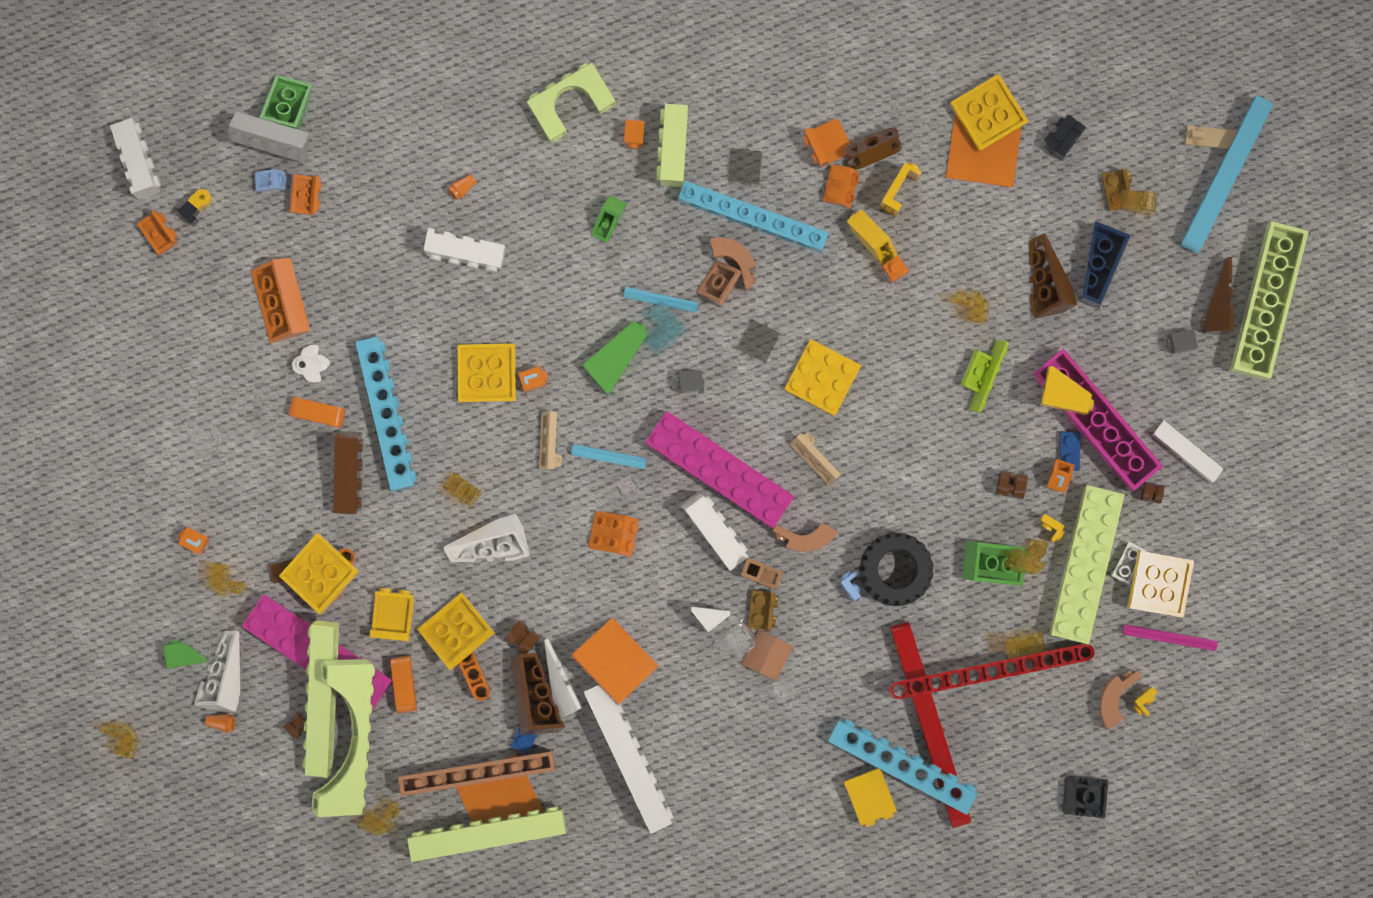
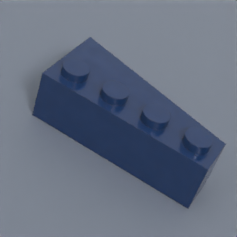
(1104, 258)

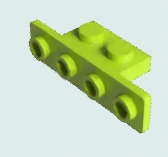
(982, 372)

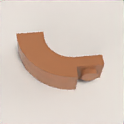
(737, 253)
(806, 543)
(1110, 695)

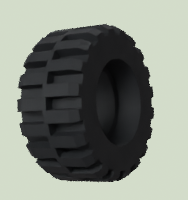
(922, 569)

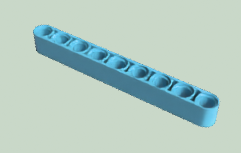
(1227, 174)

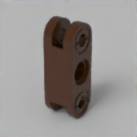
(873, 148)

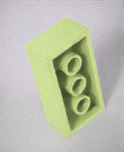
(673, 145)

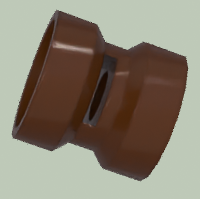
(1152, 493)
(295, 726)

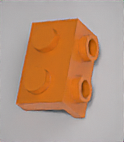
(841, 186)
(304, 194)
(157, 232)

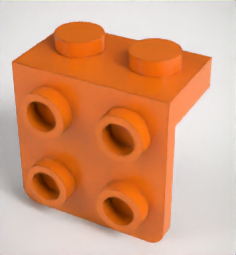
(826, 142)
(613, 533)

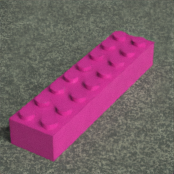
(1105, 428)
(719, 470)
(290, 637)

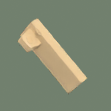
(1209, 137)
(806, 450)
(548, 458)

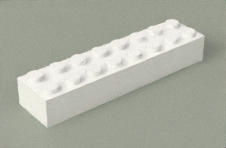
(629, 759)

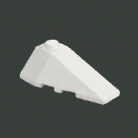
(495, 540)
(222, 685)
(561, 688)

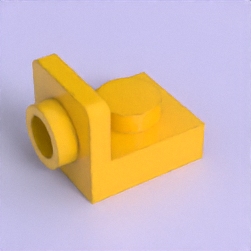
(1049, 523)
(1145, 698)

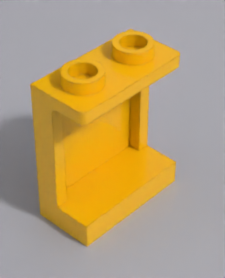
(888, 204)
(392, 615)
(870, 797)

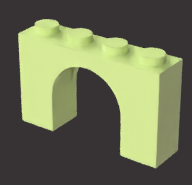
(586, 80)

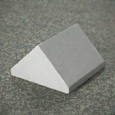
(709, 617)

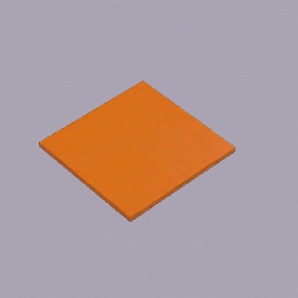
(990, 166)
(615, 661)
(499, 798)

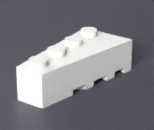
(135, 158)
(464, 250)
(714, 530)

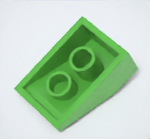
(287, 102)
(987, 563)

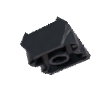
(1085, 796)

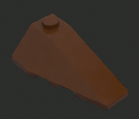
(1051, 286)
(1219, 313)

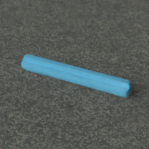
(655, 298)
(608, 456)

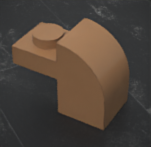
(761, 573)

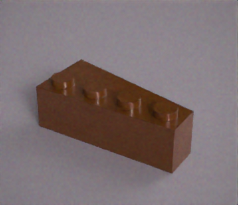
(347, 472)
(533, 697)

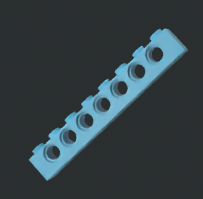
(753, 217)
(365, 349)
(840, 738)

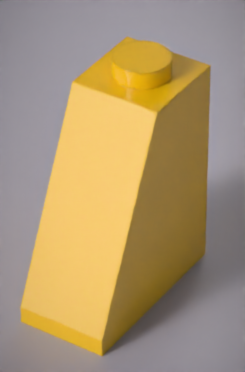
(872, 237)
(1064, 393)

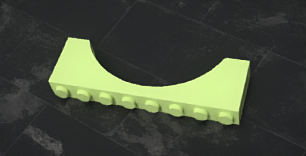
(345, 791)

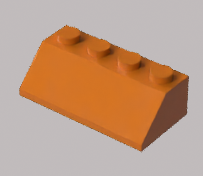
(280, 300)

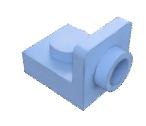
(270, 180)
(851, 589)

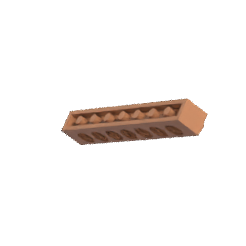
(477, 773)

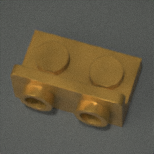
(1113, 184)
(761, 610)

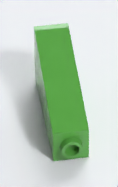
(613, 359)

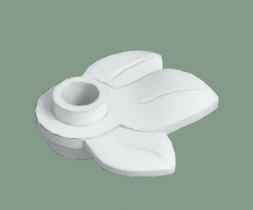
(313, 364)

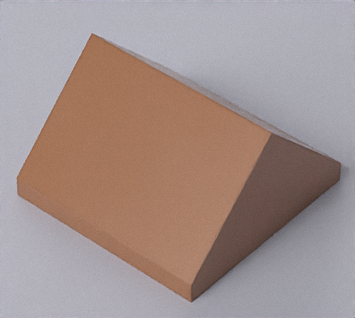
(719, 283)
(767, 655)

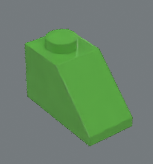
(608, 218)
(181, 655)

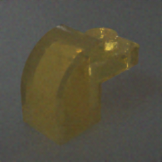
(1139, 202)
(976, 305)
(462, 489)
(1028, 561)
(219, 580)
(1024, 645)
(127, 741)
(378, 824)

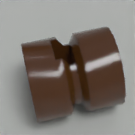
(1018, 487)
(522, 638)

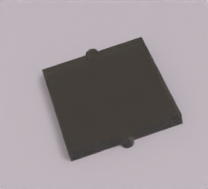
(745, 166)
(758, 341)

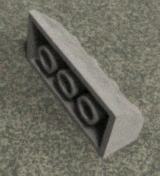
(269, 136)

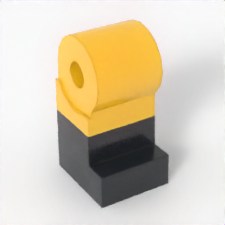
(194, 205)

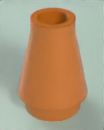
(461, 187)
(224, 723)

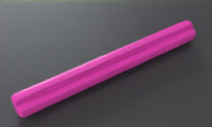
(1169, 637)

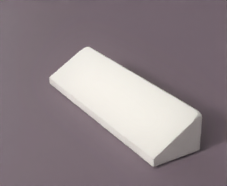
(1187, 452)

